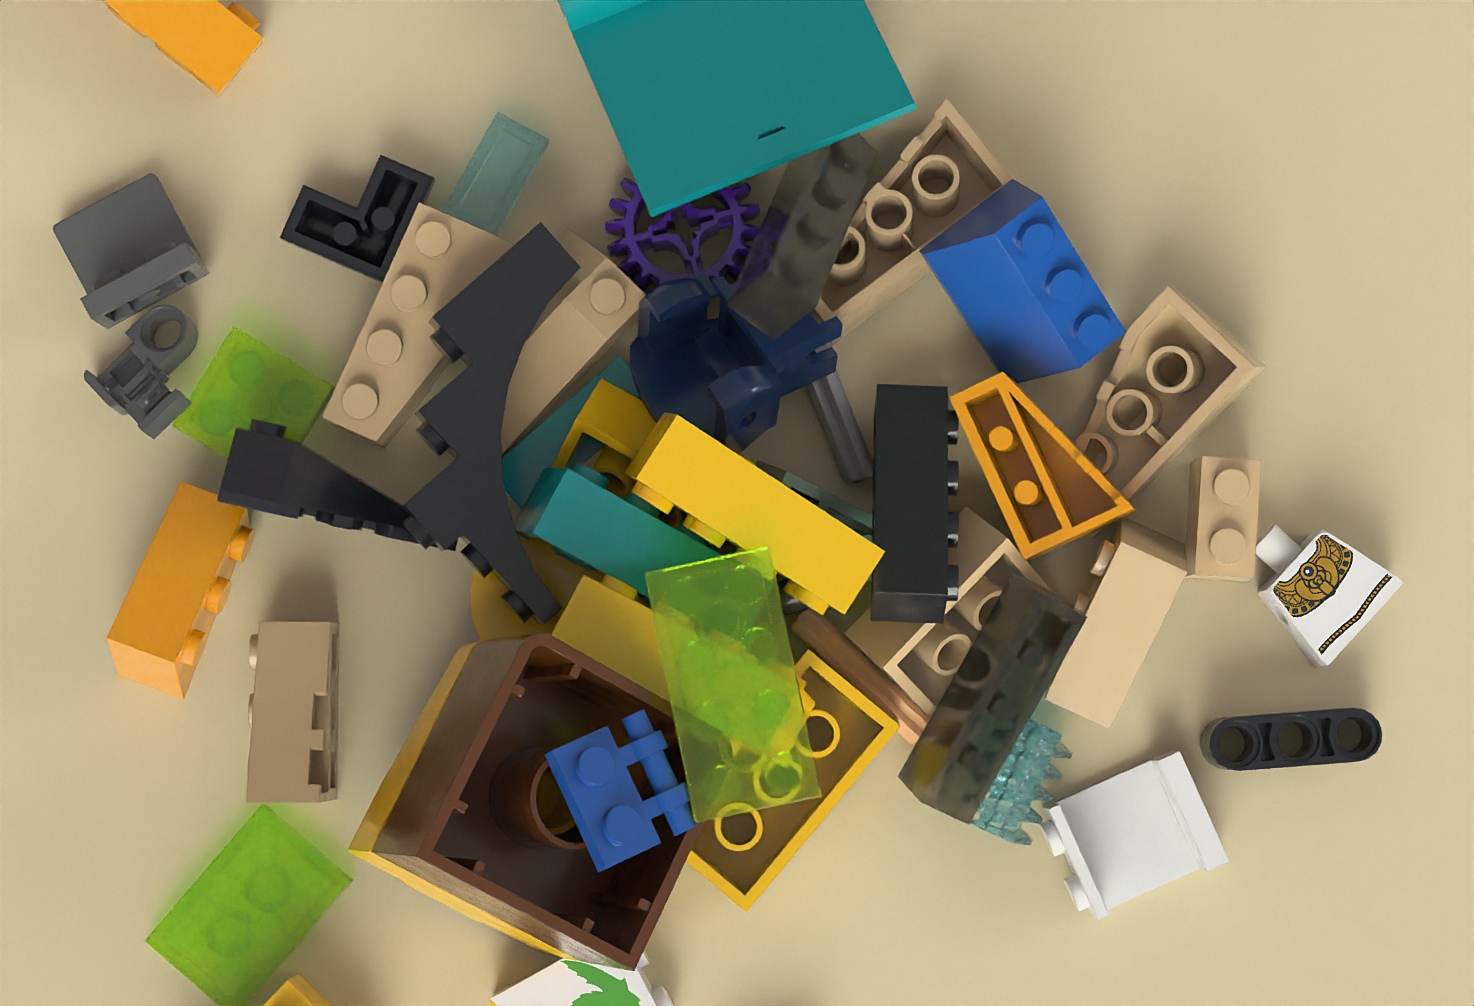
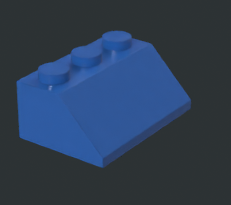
(1022, 286)

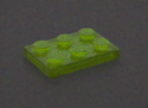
(249, 909)

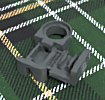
(136, 376)

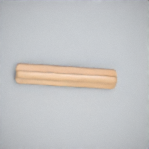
(860, 672)

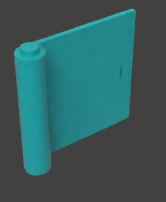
(732, 84)

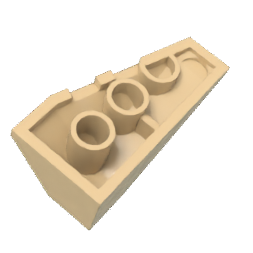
(569, 337)

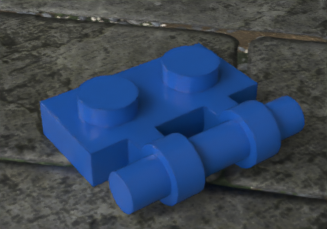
(604, 797)

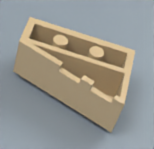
(1125, 608)
(294, 712)

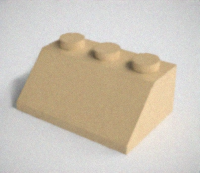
(927, 655)

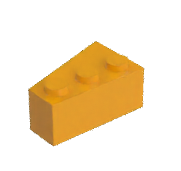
(179, 590)

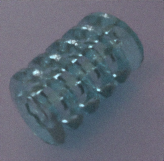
(1021, 784)

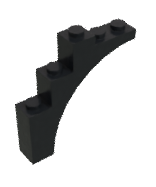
(468, 497)

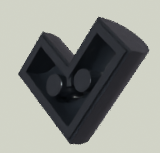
(363, 235)

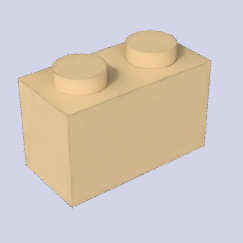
(1222, 518)

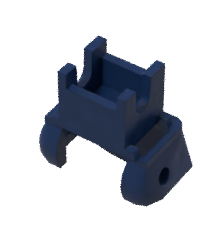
(723, 368)

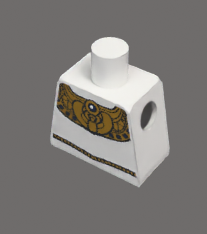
(1321, 590)

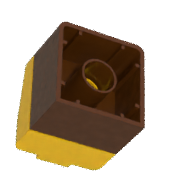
(484, 822)

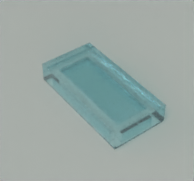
(496, 174)

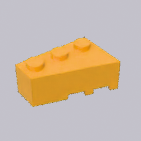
(1034, 469)

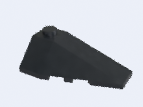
(293, 481)

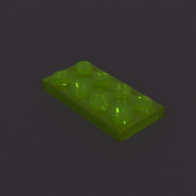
(732, 684)

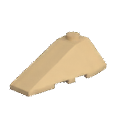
(1163, 391)

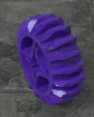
(659, 239)

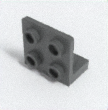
(129, 251)

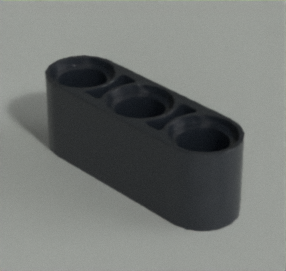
(1318, 732)

